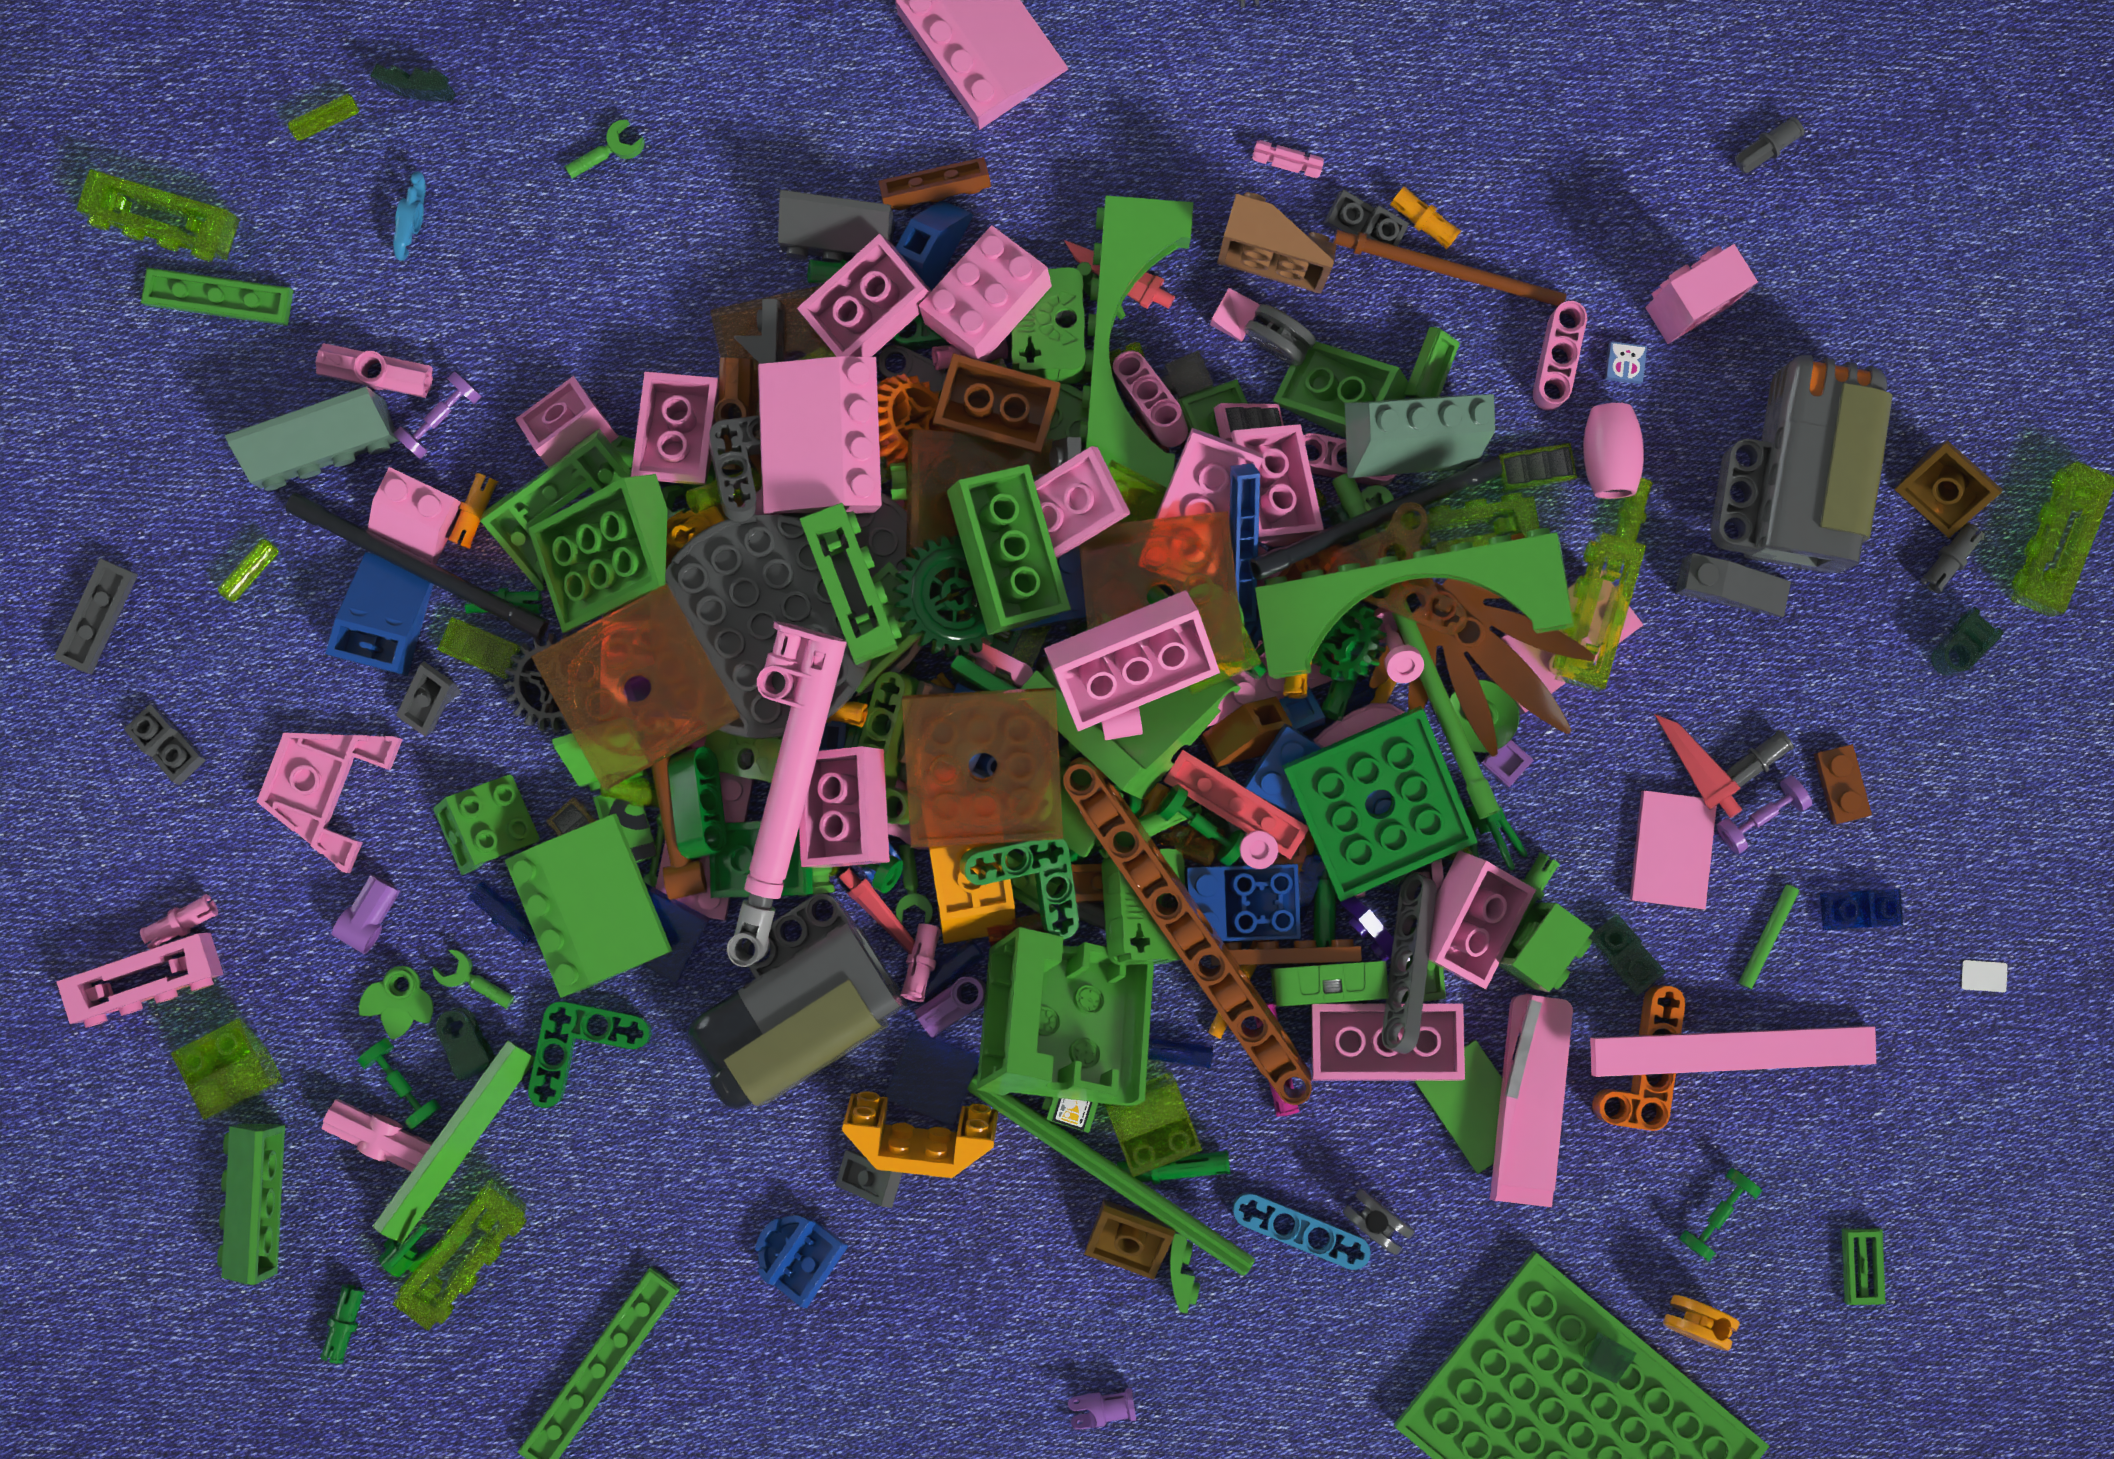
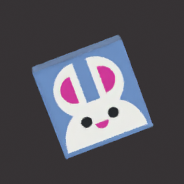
(1625, 362)

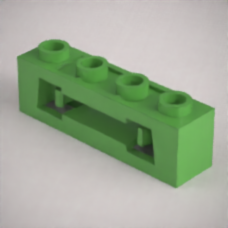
(829, 525)

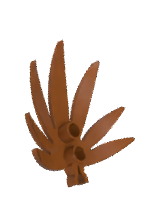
(1492, 655)

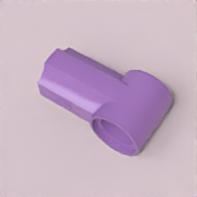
(360, 924)
(949, 1006)

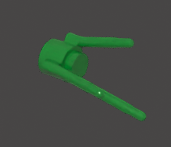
(1492, 825)
(400, 1256)

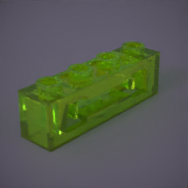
(101, 198)
(2074, 489)
(1520, 511)
(1615, 552)
(421, 1303)

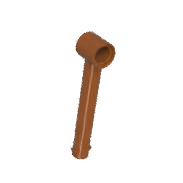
(684, 875)

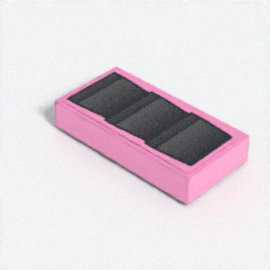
(1245, 416)

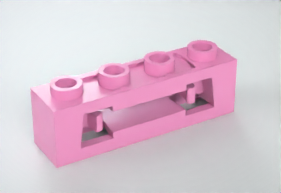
(82, 999)

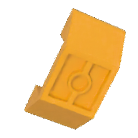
(964, 907)
(916, 1149)

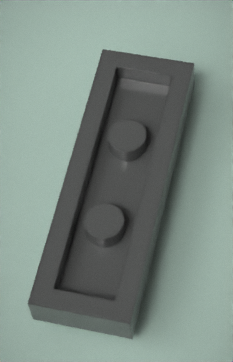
(95, 616)

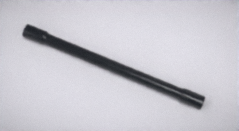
(1282, 557)
(515, 615)

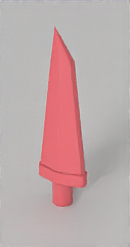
(1145, 289)
(1707, 775)
(871, 902)

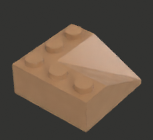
(1273, 247)

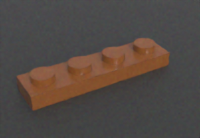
(1303, 952)

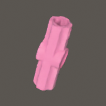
(353, 367)
(375, 1135)

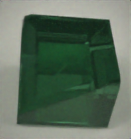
(1608, 1358)

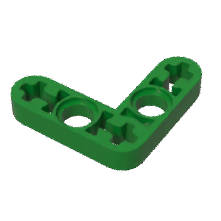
(1044, 870)
(577, 1029)

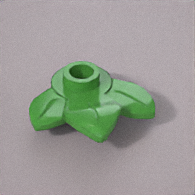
(397, 1006)

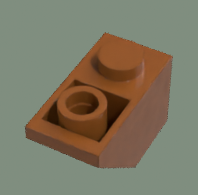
(1245, 731)

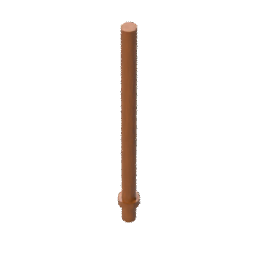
(1360, 244)

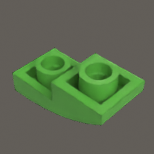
(1182, 1280)

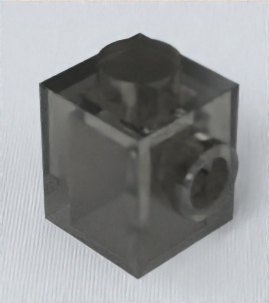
(1186, 376)

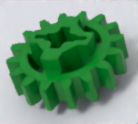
(1351, 646)

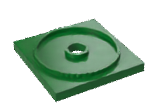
(1418, 827)

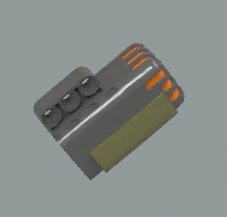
(1813, 470)

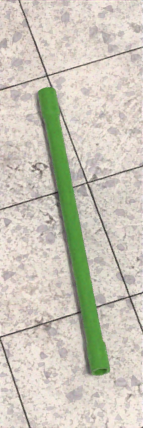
(1476, 783)

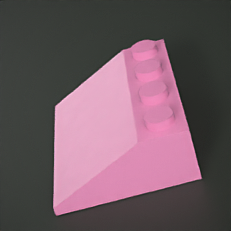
(983, 51)
(819, 435)

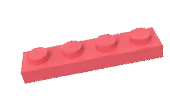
(1235, 802)

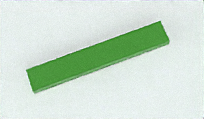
(454, 1142)
(600, 1367)

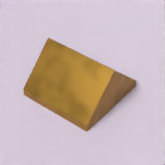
(1947, 488)
(1129, 1239)

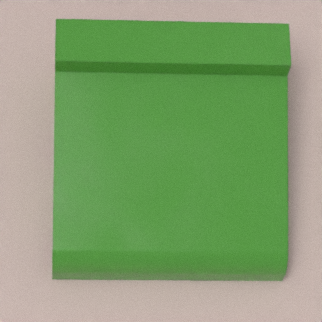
(1143, 759)
(1064, 1021)

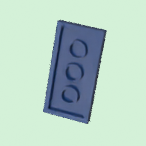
(1272, 785)

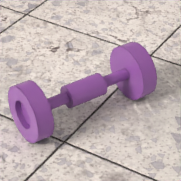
(436, 415)
(1794, 793)

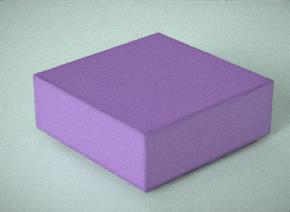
(1508, 763)

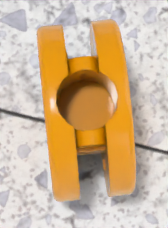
(1702, 1323)

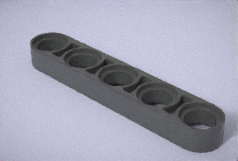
(1415, 977)

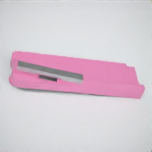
(1531, 1100)

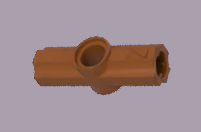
(734, 388)

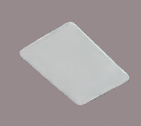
(1984, 976)

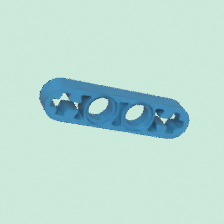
(1302, 1226)

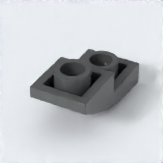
(1356, 216)
(165, 744)

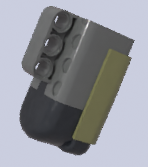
(801, 1010)

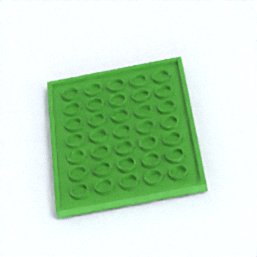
(1523, 1392)

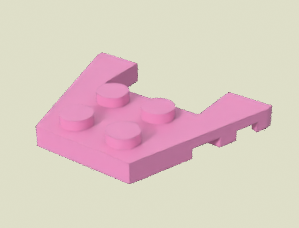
(308, 782)

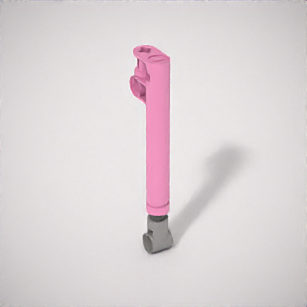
(810, 670)

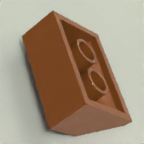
(997, 403)

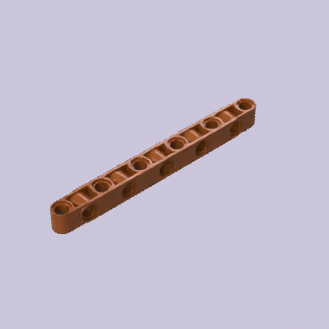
(1189, 931)

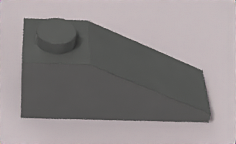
(1732, 585)

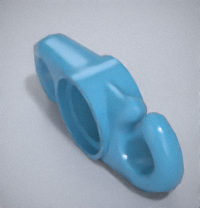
(409, 216)

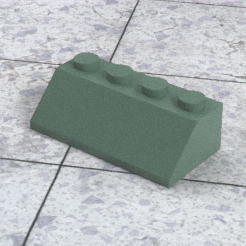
(1417, 434)
(313, 438)

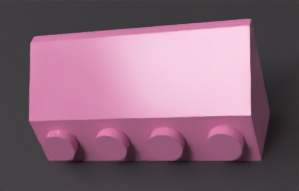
(1132, 660)

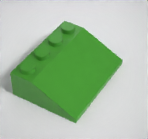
(604, 549)
(588, 905)

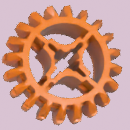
(899, 402)

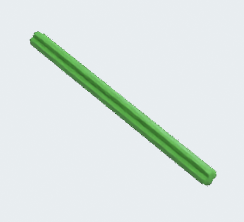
(1117, 1179)

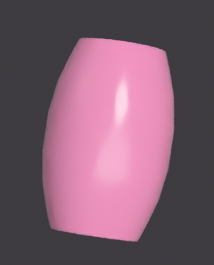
(1613, 450)

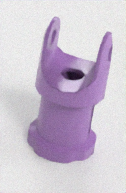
(1102, 1409)

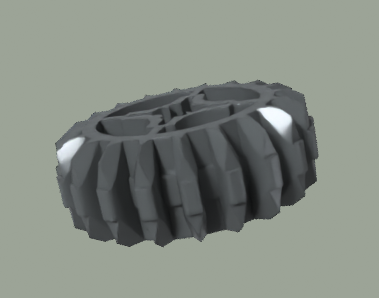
(521, 677)

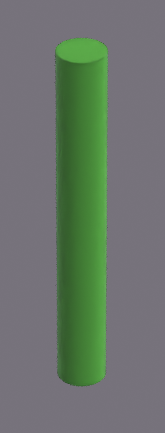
(1768, 936)

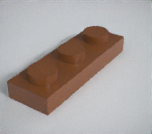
(935, 184)

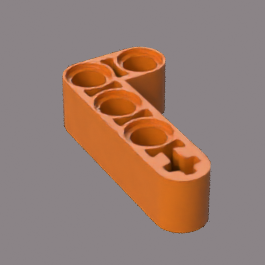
(1641, 1091)

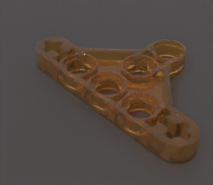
(1375, 547)

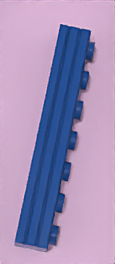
(1245, 532)

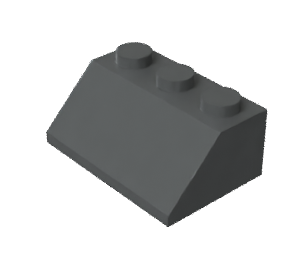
(830, 225)

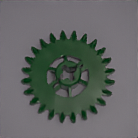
(922, 607)

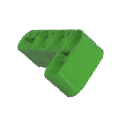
(875, 735)

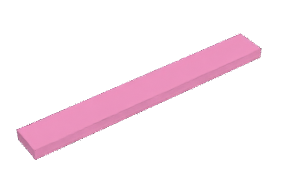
(1732, 1051)

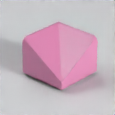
(1234, 314)

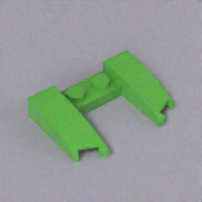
(587, 465)

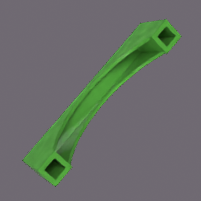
(1133, 241)
(1303, 611)

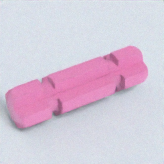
(1288, 159)

